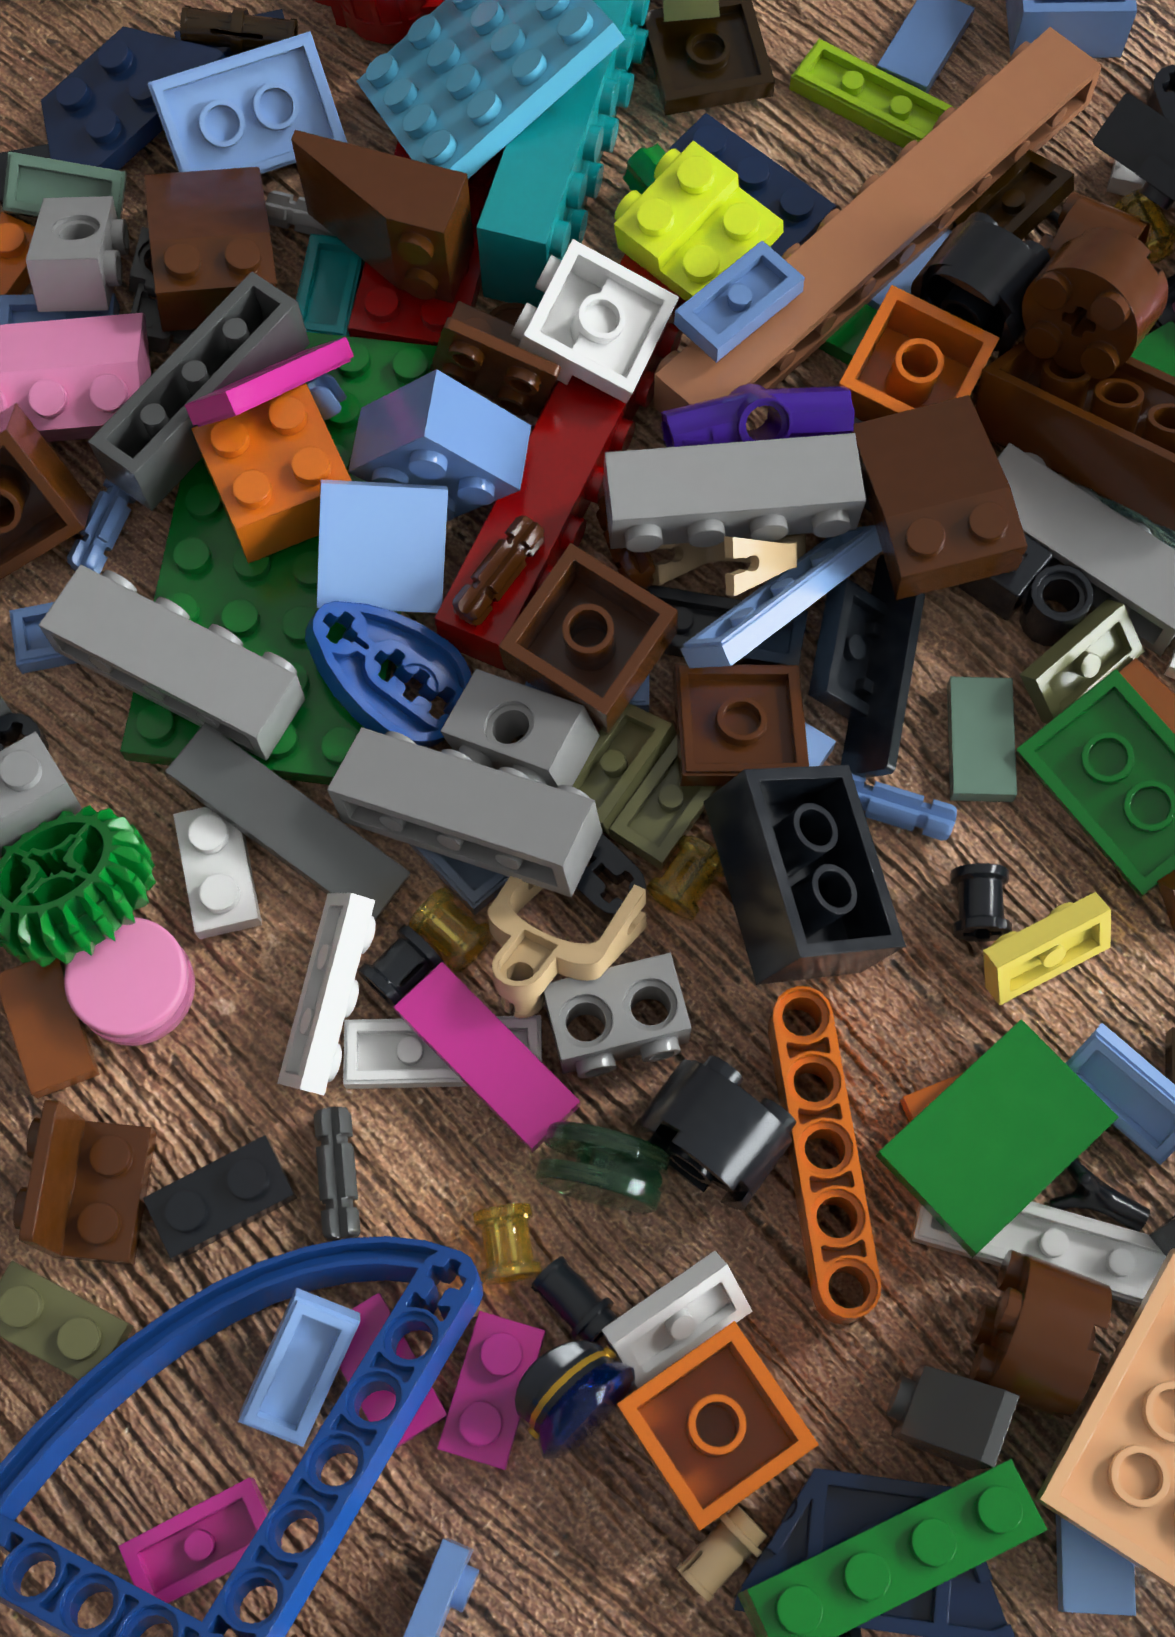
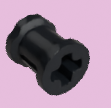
(980, 902)
(400, 966)

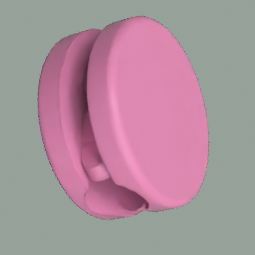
(132, 985)

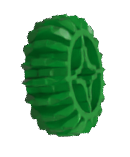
(71, 885)

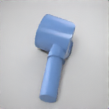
(326, 395)

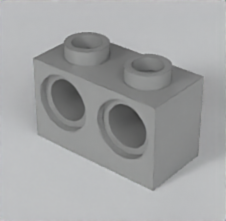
(611, 1002)

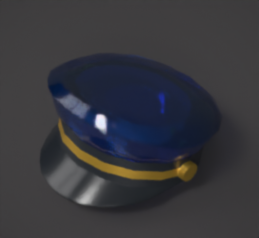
(571, 1394)

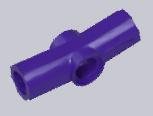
(790, 415)

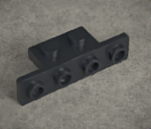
(1144, 145)
(867, 668)

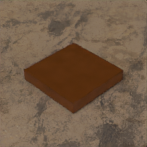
(737, 721)

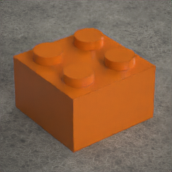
(914, 357)
(271, 470)
(716, 1426)

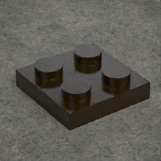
(709, 58)

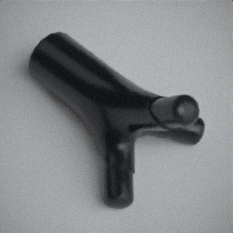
(1098, 1196)

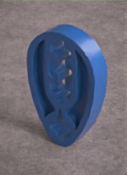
(356, 659)

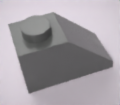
(952, 1416)

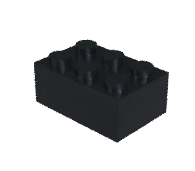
(803, 873)

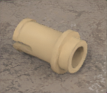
(722, 1552)

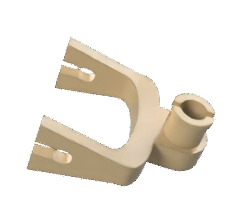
(765, 560)
(534, 958)

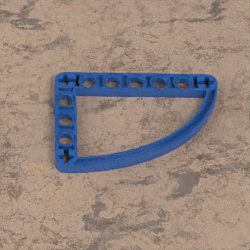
(304, 1495)

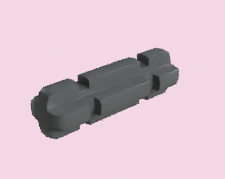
(336, 1173)

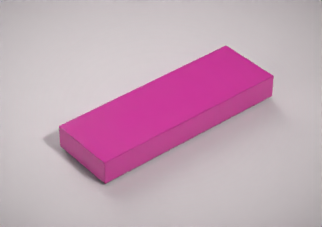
(269, 382)
(486, 1056)

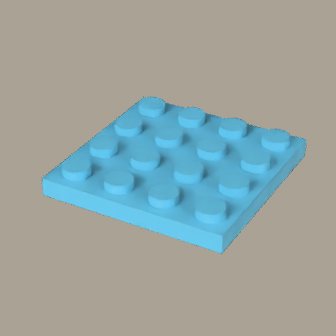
(483, 74)

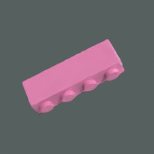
(73, 371)

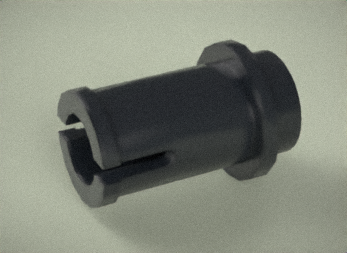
(574, 1301)

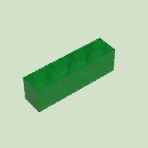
(896, 1558)

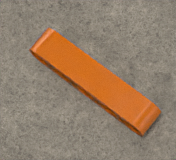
(819, 1187)

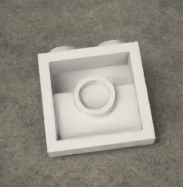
(595, 320)

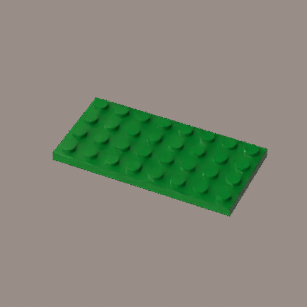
(274, 596)

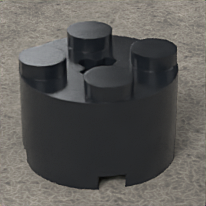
(982, 277)
(716, 1129)

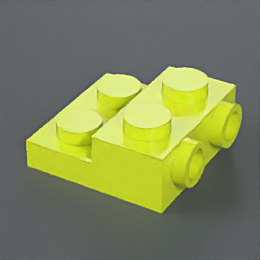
(692, 221)

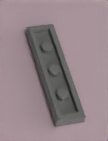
(284, 820)

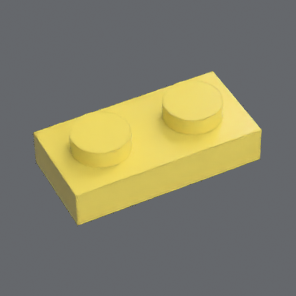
(1047, 947)

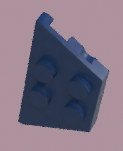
(105, 106)
(843, 1504)

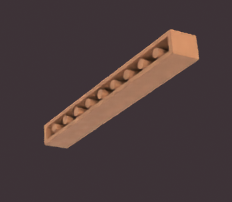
(896, 217)

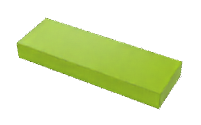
(866, 95)

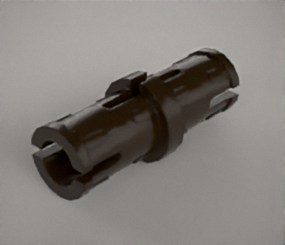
(233, 29)

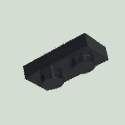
(219, 1198)

